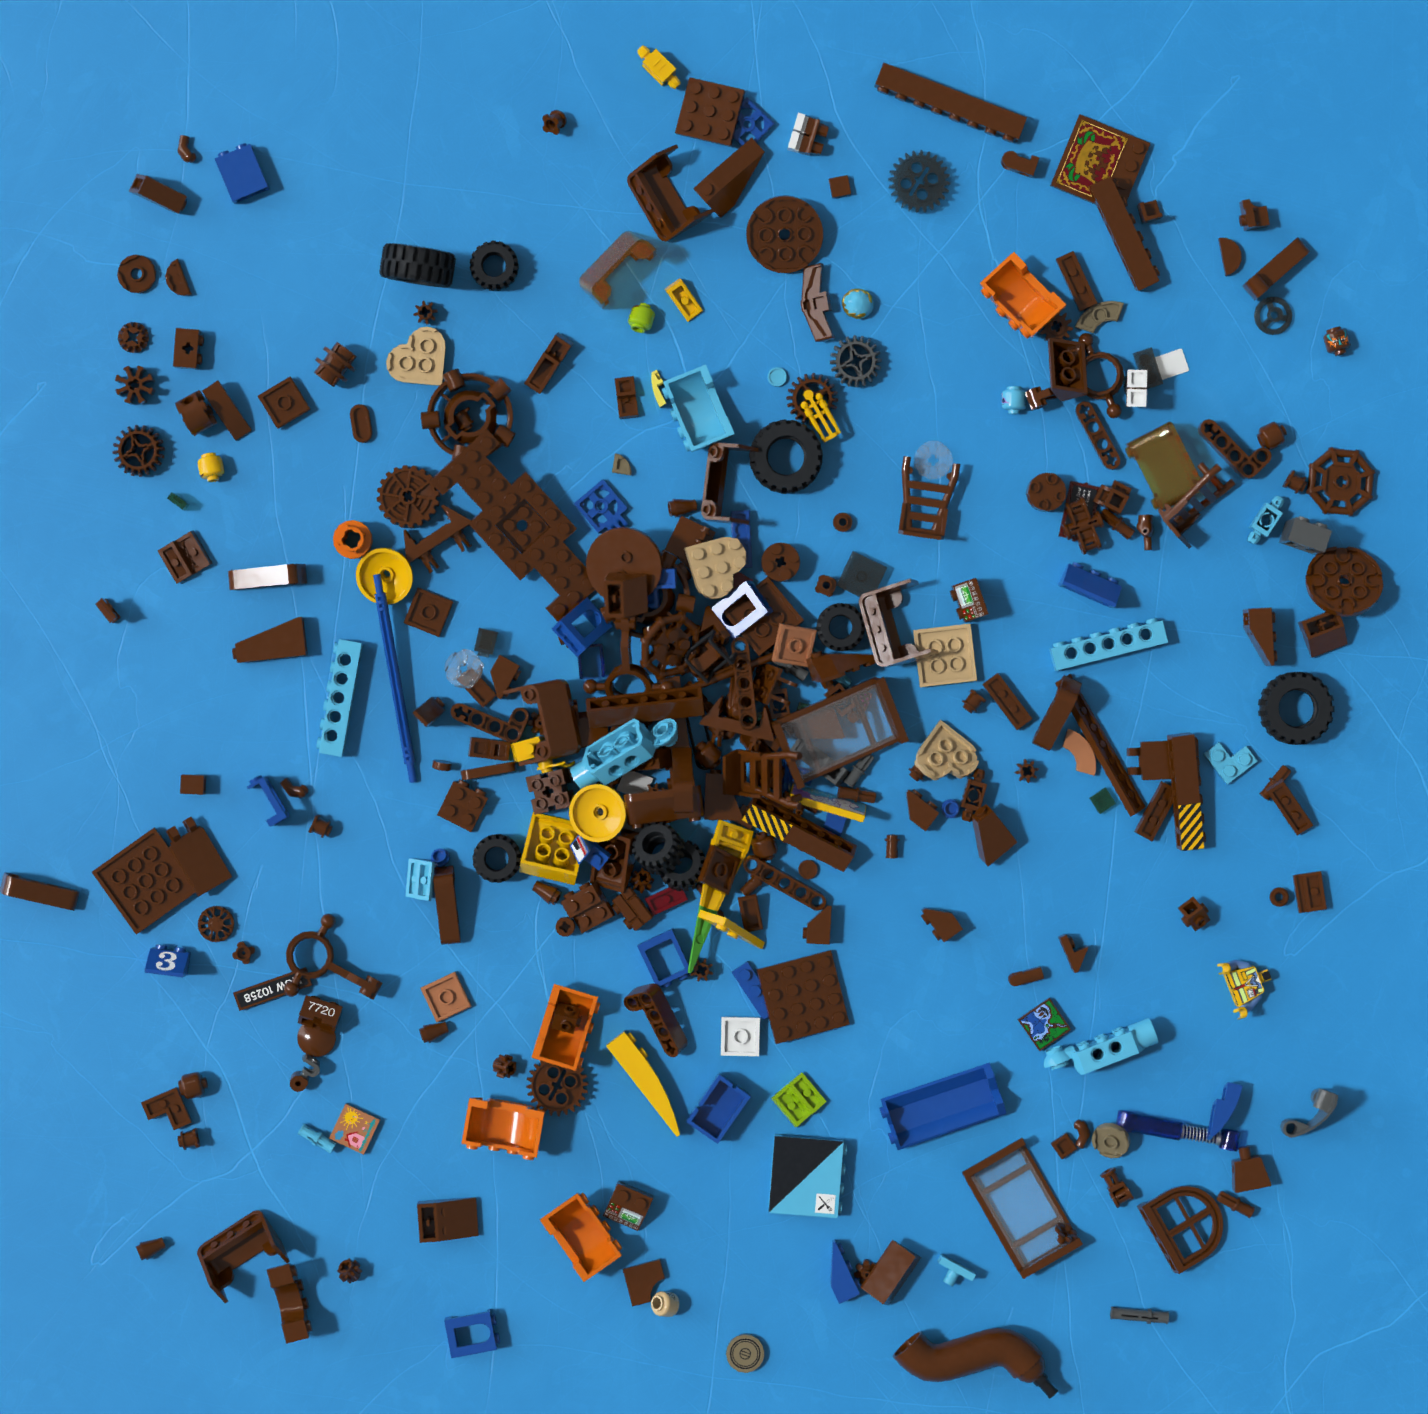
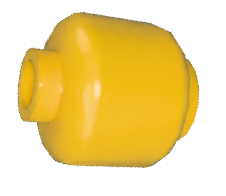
(210, 467)

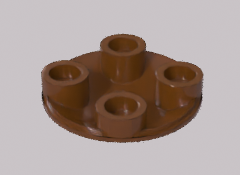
(314, 1041)

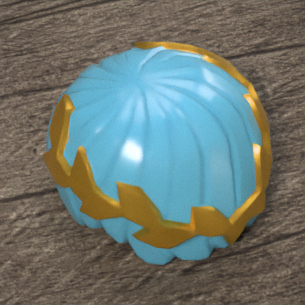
(857, 303)

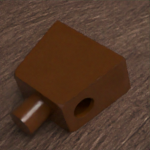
(1248, 1172)

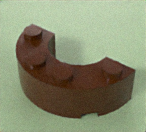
(291, 1302)

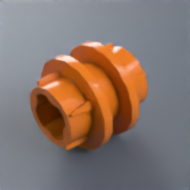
(341, 535)

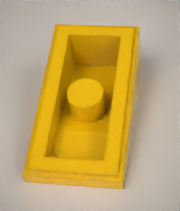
(683, 299)

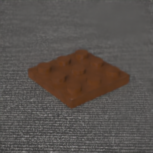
(710, 112)
(764, 632)

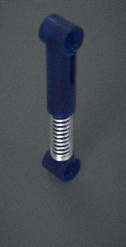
(1174, 1130)

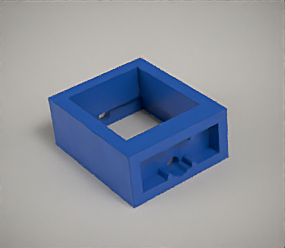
(665, 982)

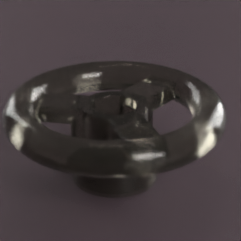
(1287, 318)

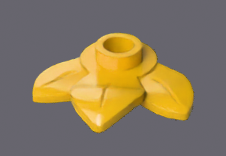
(546, 766)

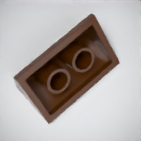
(1067, 368)
(890, 1272)

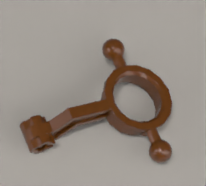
(1037, 397)
(626, 625)
(369, 986)

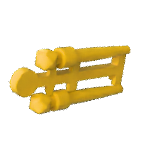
(808, 394)

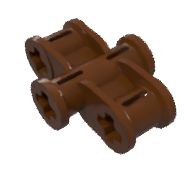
(1085, 532)

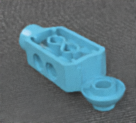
(622, 751)
(1130, 1042)

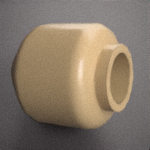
(665, 1304)

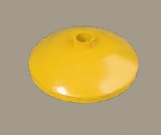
(381, 560)
(585, 815)

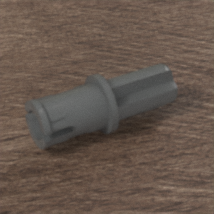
(858, 770)

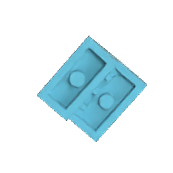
(420, 879)

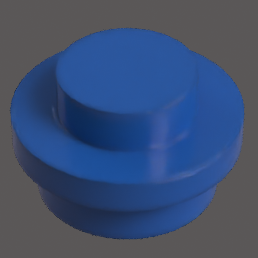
(950, 808)
(440, 857)

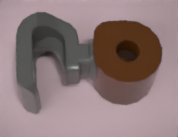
(300, 1079)

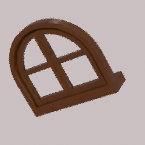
(1164, 1236)

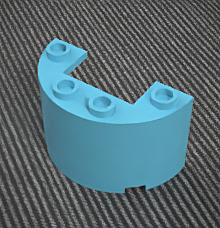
(697, 409)

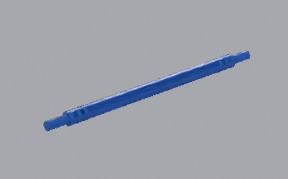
(395, 679)

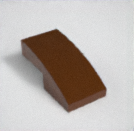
(626, 397)
(489, 749)

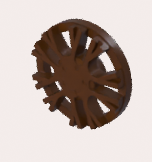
(216, 923)

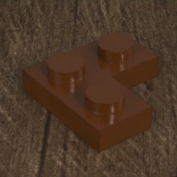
(171, 1104)

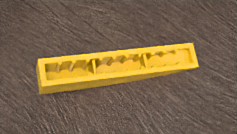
(642, 1073)

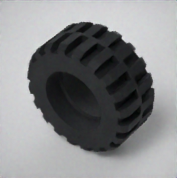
(417, 265)
(812, 456)
(1321, 708)

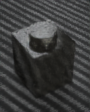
(486, 642)

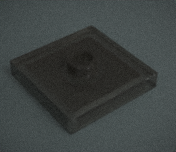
(861, 575)

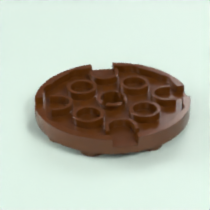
(789, 214)
(1344, 599)

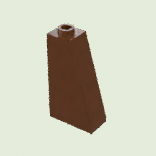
(278, 642)

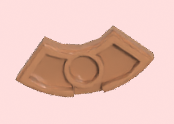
(1081, 751)

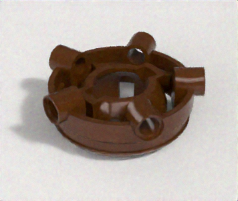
(453, 381)
(684, 603)

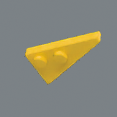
(732, 929)

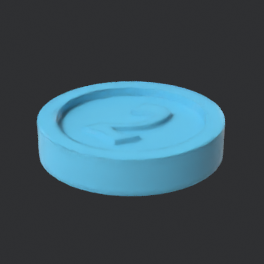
(777, 377)

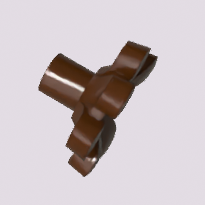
(534, 722)
(1065, 1233)
(863, 1269)

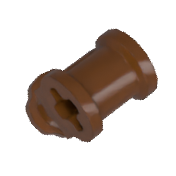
(1118, 1190)

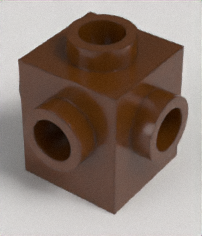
(1194, 914)
(566, 1018)

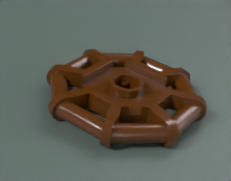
(1332, 489)
(660, 641)

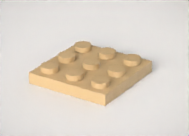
(955, 657)

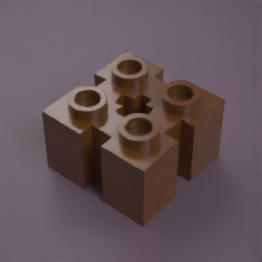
(543, 799)

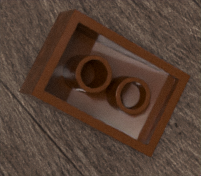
(618, 868)

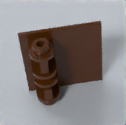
(687, 534)

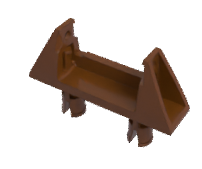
(451, 530)
(721, 724)

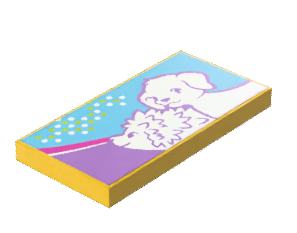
(830, 803)

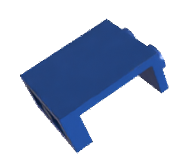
(241, 173)

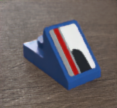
(590, 852)

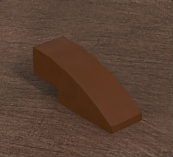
(549, 363)
(226, 410)

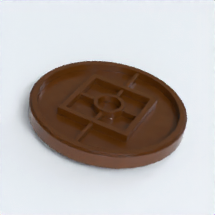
(623, 552)

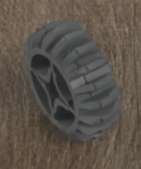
(861, 377)

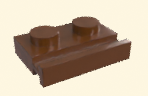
(1309, 892)

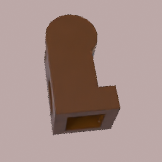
(1018, 164)
(706, 661)

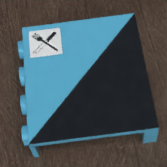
(806, 1176)

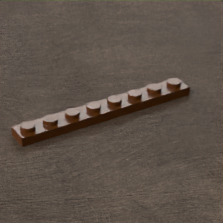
(1106, 755)

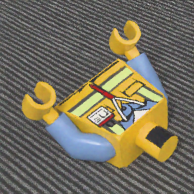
(1244, 984)

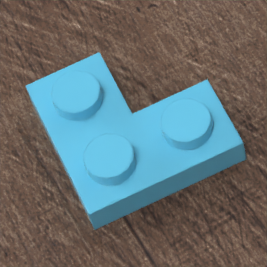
(1228, 766)

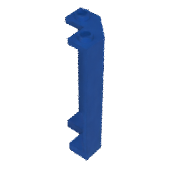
(942, 1106)

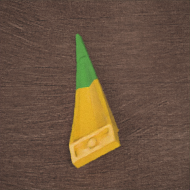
(737, 842)

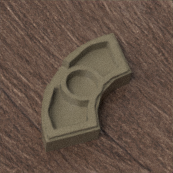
(1098, 314)

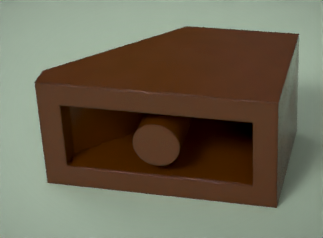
(819, 927)

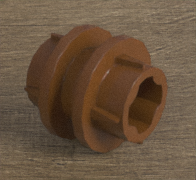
(335, 364)

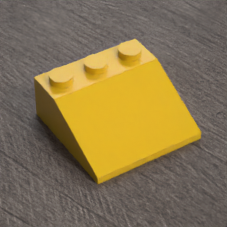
(549, 851)

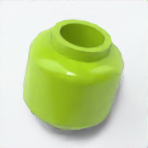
(641, 318)

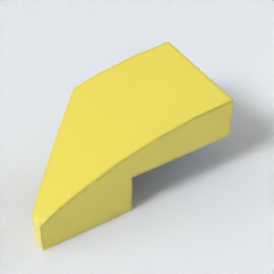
(657, 382)

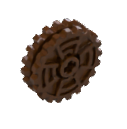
(393, 499)

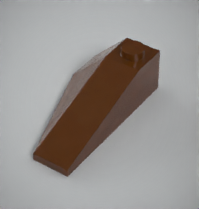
(725, 183)
(830, 666)

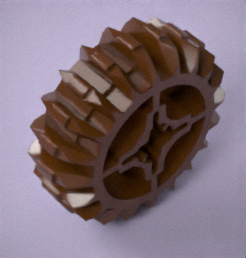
(803, 384)
(147, 447)

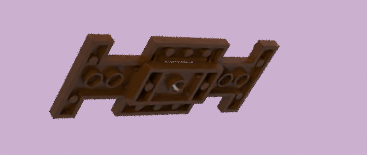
(504, 506)

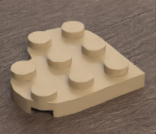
(420, 359)
(714, 565)
(946, 753)

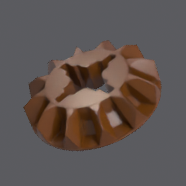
(142, 338)

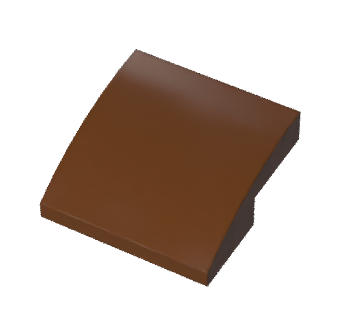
(184, 557)

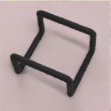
(731, 659)

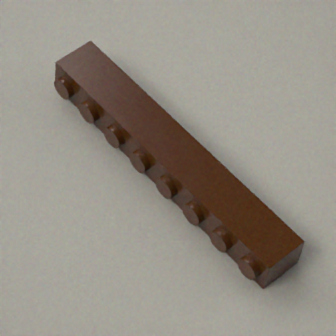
(950, 102)

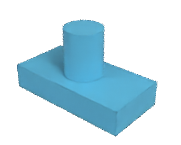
(955, 1270)

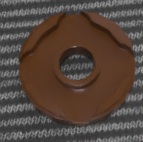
(125, 271)

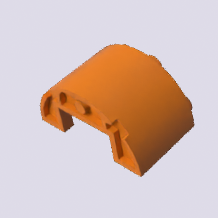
(1020, 296)
(559, 1046)
(503, 1126)
(582, 1235)

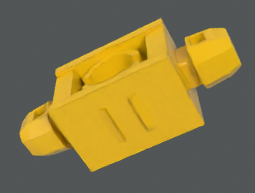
(659, 67)

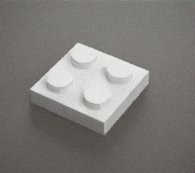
(740, 1036)

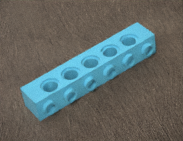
(1157, 637)
(337, 747)

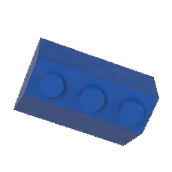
(1090, 585)

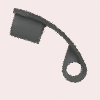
(1323, 1100)

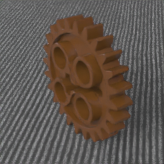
(572, 1092)

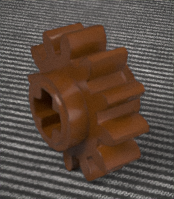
(1062, 331)

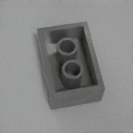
(1305, 536)

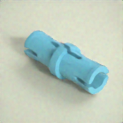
(317, 1138)

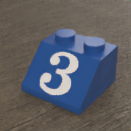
(168, 961)

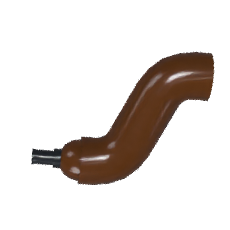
(975, 1354)

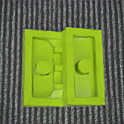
(798, 1099)

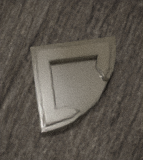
(621, 465)

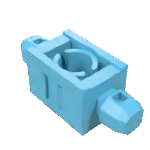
(1254, 536)

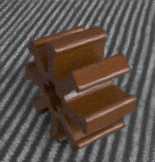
(137, 391)

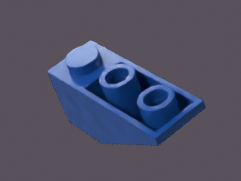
(841, 1279)

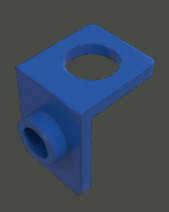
(834, 823)

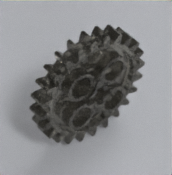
(904, 172)

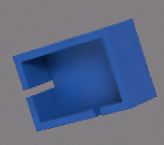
(718, 1108)

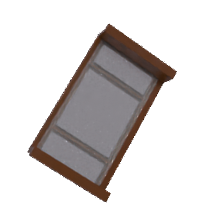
(840, 729)
(1020, 1207)

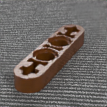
(1100, 434)

